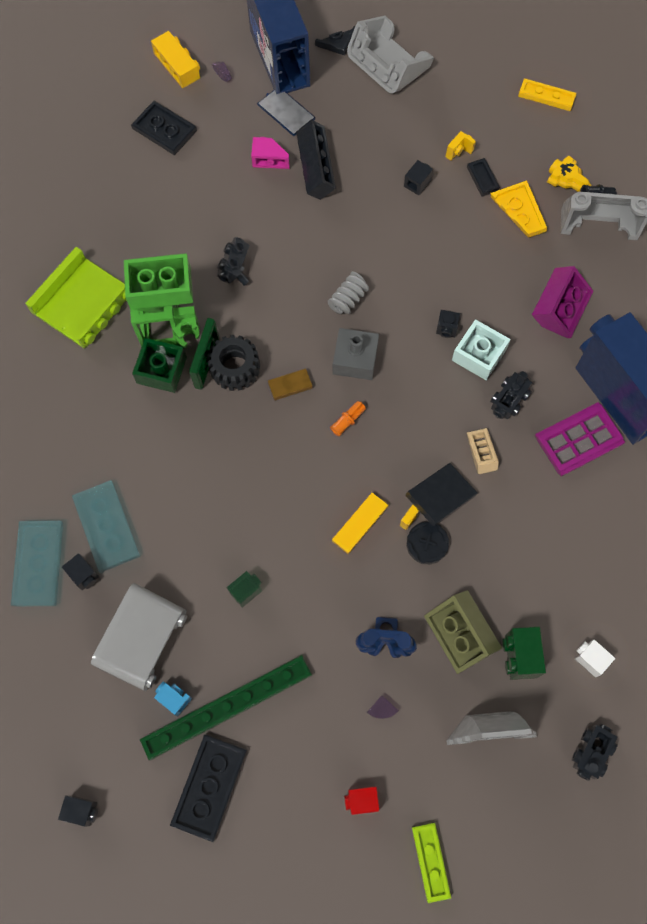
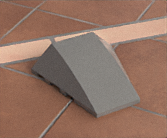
(489, 727)

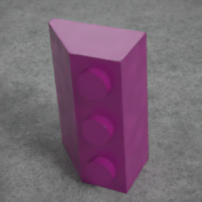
(563, 301)

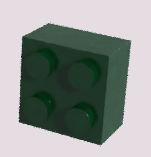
(159, 365)
(524, 653)

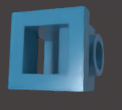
(172, 698)

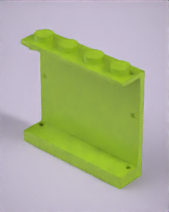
(78, 299)

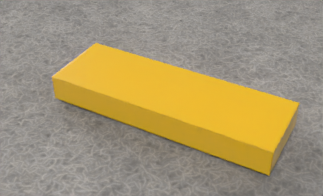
(547, 94)
(360, 523)

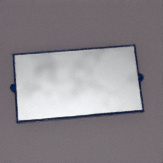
(285, 111)

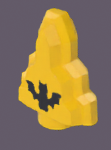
(567, 174)

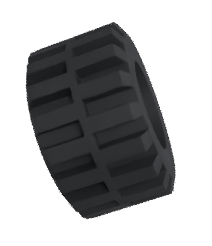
(231, 348)

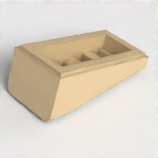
(485, 463)

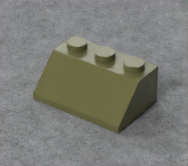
(462, 631)

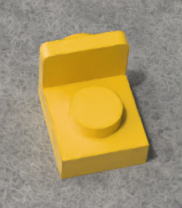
(458, 144)

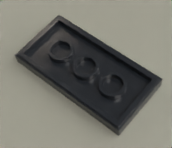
(208, 788)

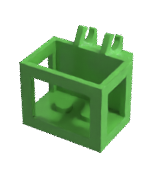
(182, 320)

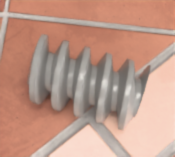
(348, 294)

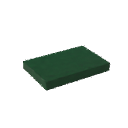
(199, 367)

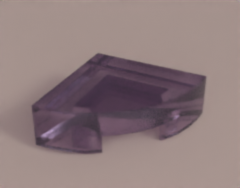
(222, 71)
(382, 709)

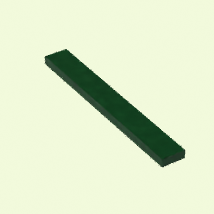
(225, 708)

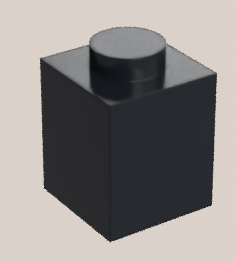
(418, 177)
(80, 572)
(78, 811)

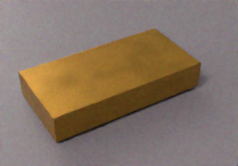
(290, 384)

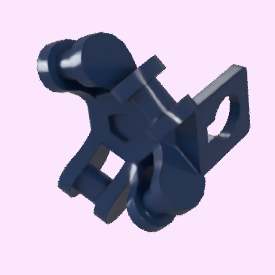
(397, 641)

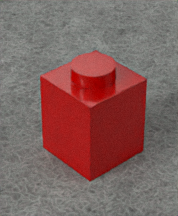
(362, 800)

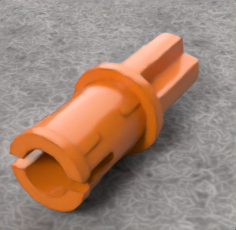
(348, 418)

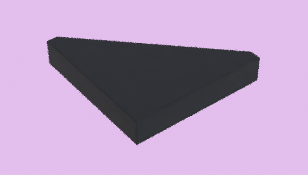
(336, 42)

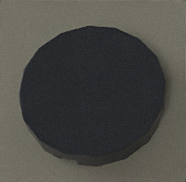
(427, 543)

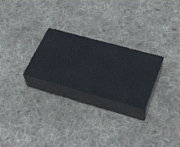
(483, 177)

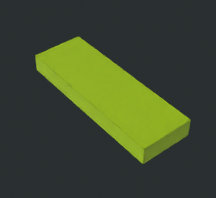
(431, 863)

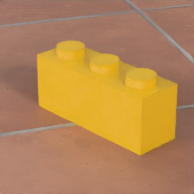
(176, 59)

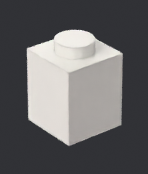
(594, 657)

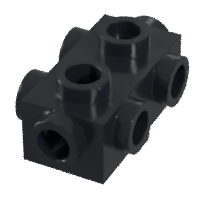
(231, 265)
(513, 392)
(591, 759)

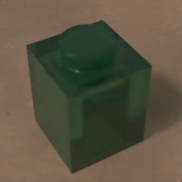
(245, 588)

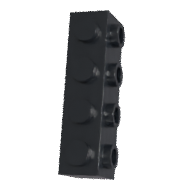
(315, 160)

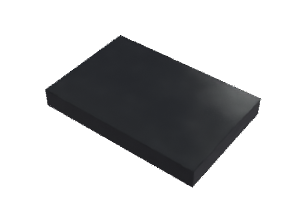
(164, 127)
(441, 494)

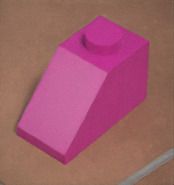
(268, 154)

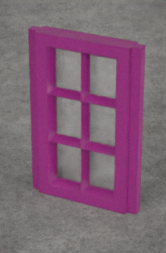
(579, 439)

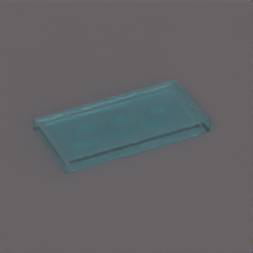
(105, 526)
(37, 563)

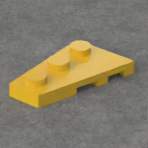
(521, 208)

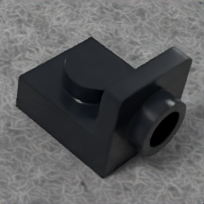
(448, 324)

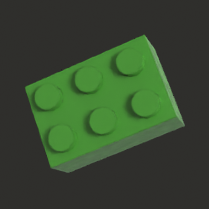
(158, 281)

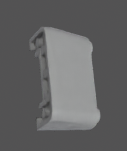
(382, 57)
(626, 210)
(137, 636)

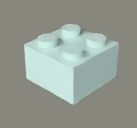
(480, 349)

